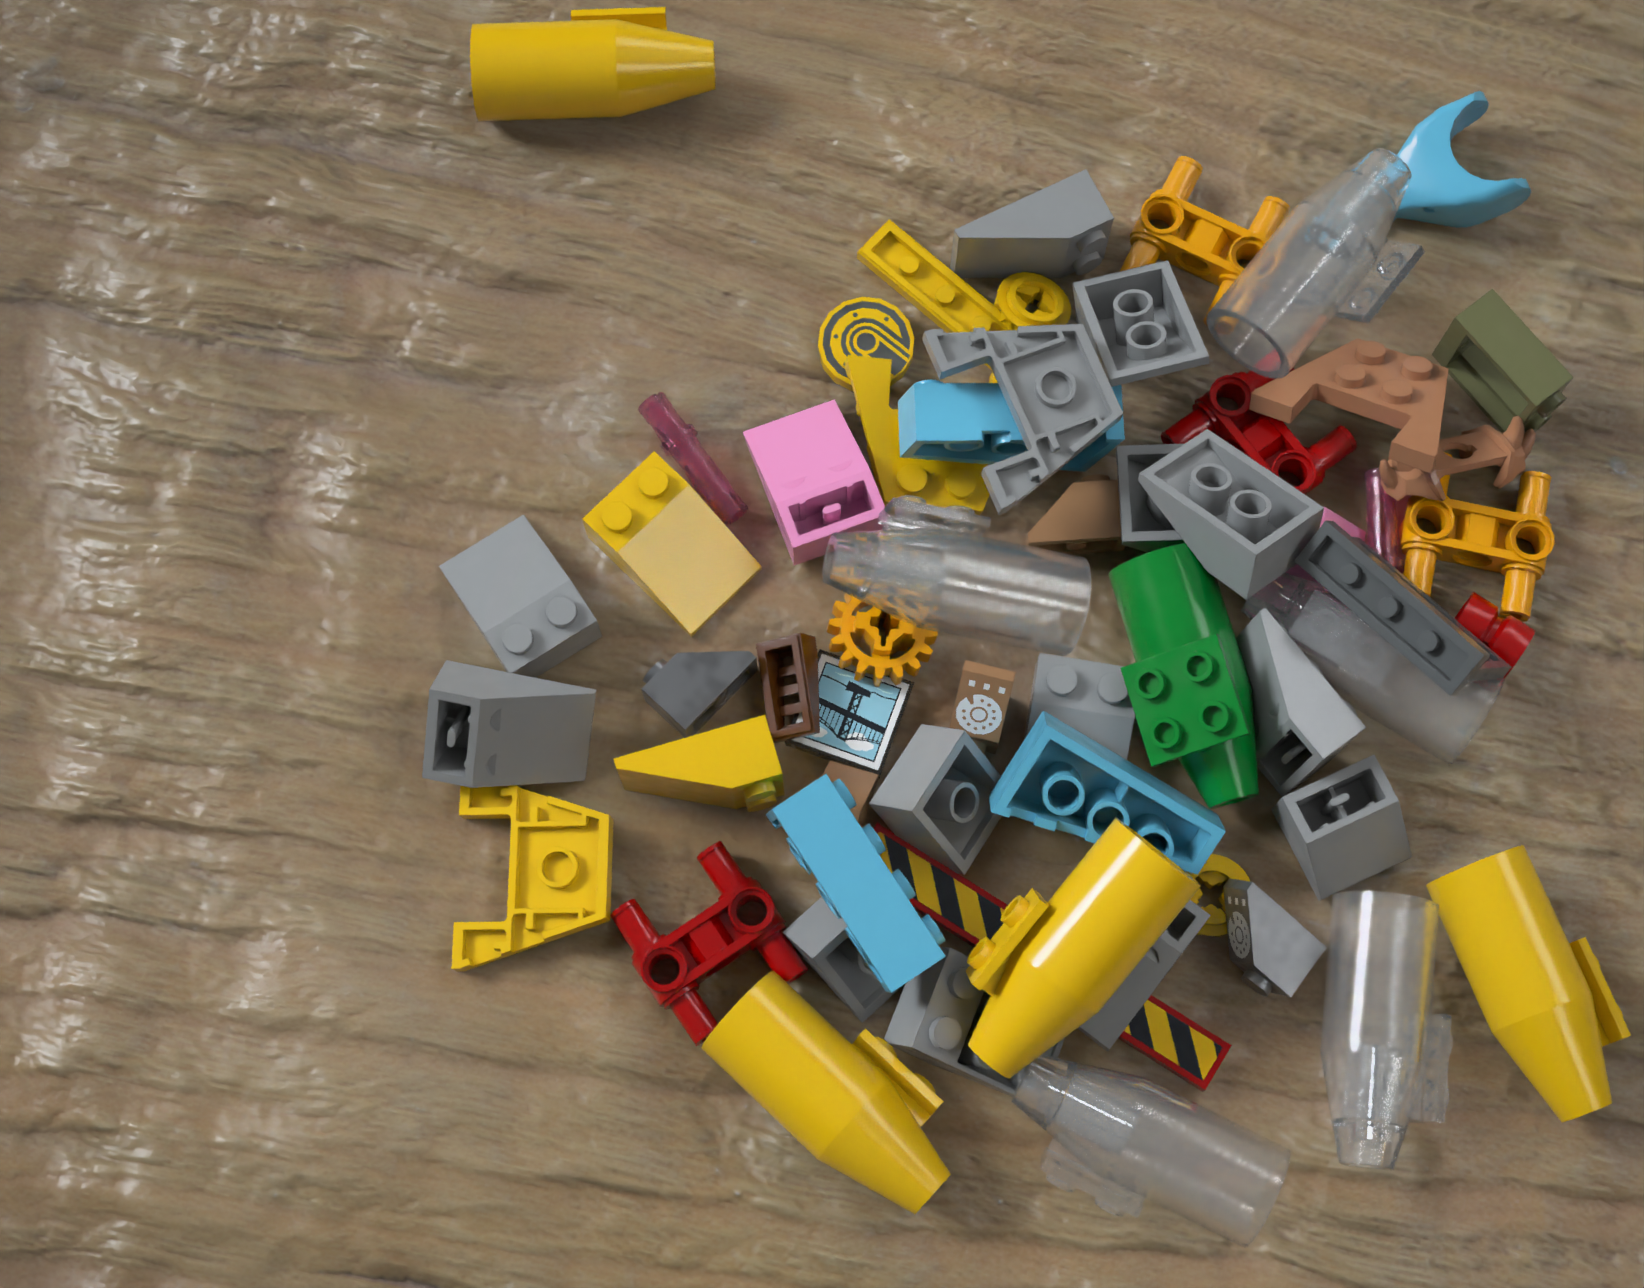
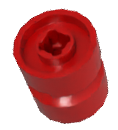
(1504, 636)

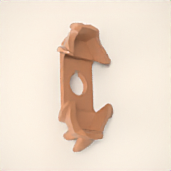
(1477, 450)

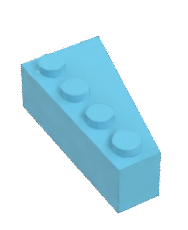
(976, 426)
(1081, 787)
(858, 882)

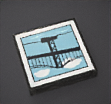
(855, 717)

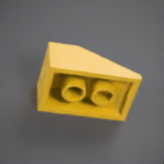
(671, 544)
(717, 767)

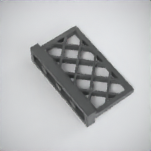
(1398, 610)

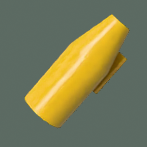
(586, 66)
(1069, 955)
(1532, 985)
(837, 1098)

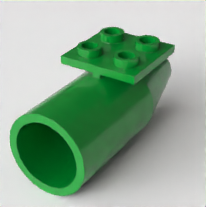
(1187, 673)

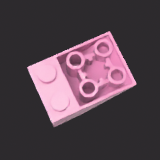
(814, 479)

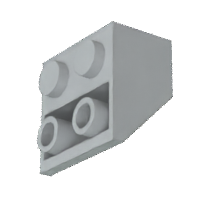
(1344, 827)

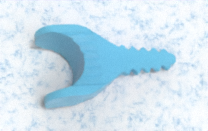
(1440, 187)

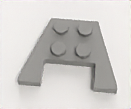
(1051, 390)

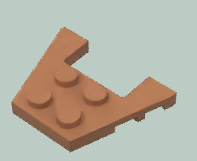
(1373, 384)

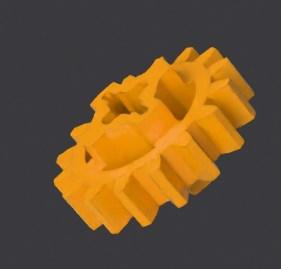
(863, 632)

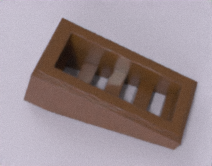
(772, 672)

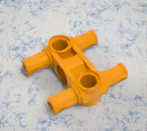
(1195, 237)
(1483, 540)

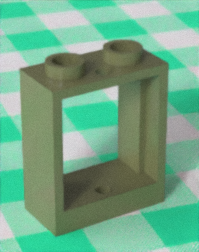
(1502, 364)

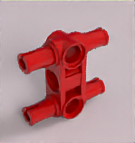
(1258, 435)
(708, 942)

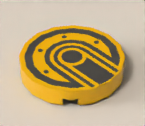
(865, 329)

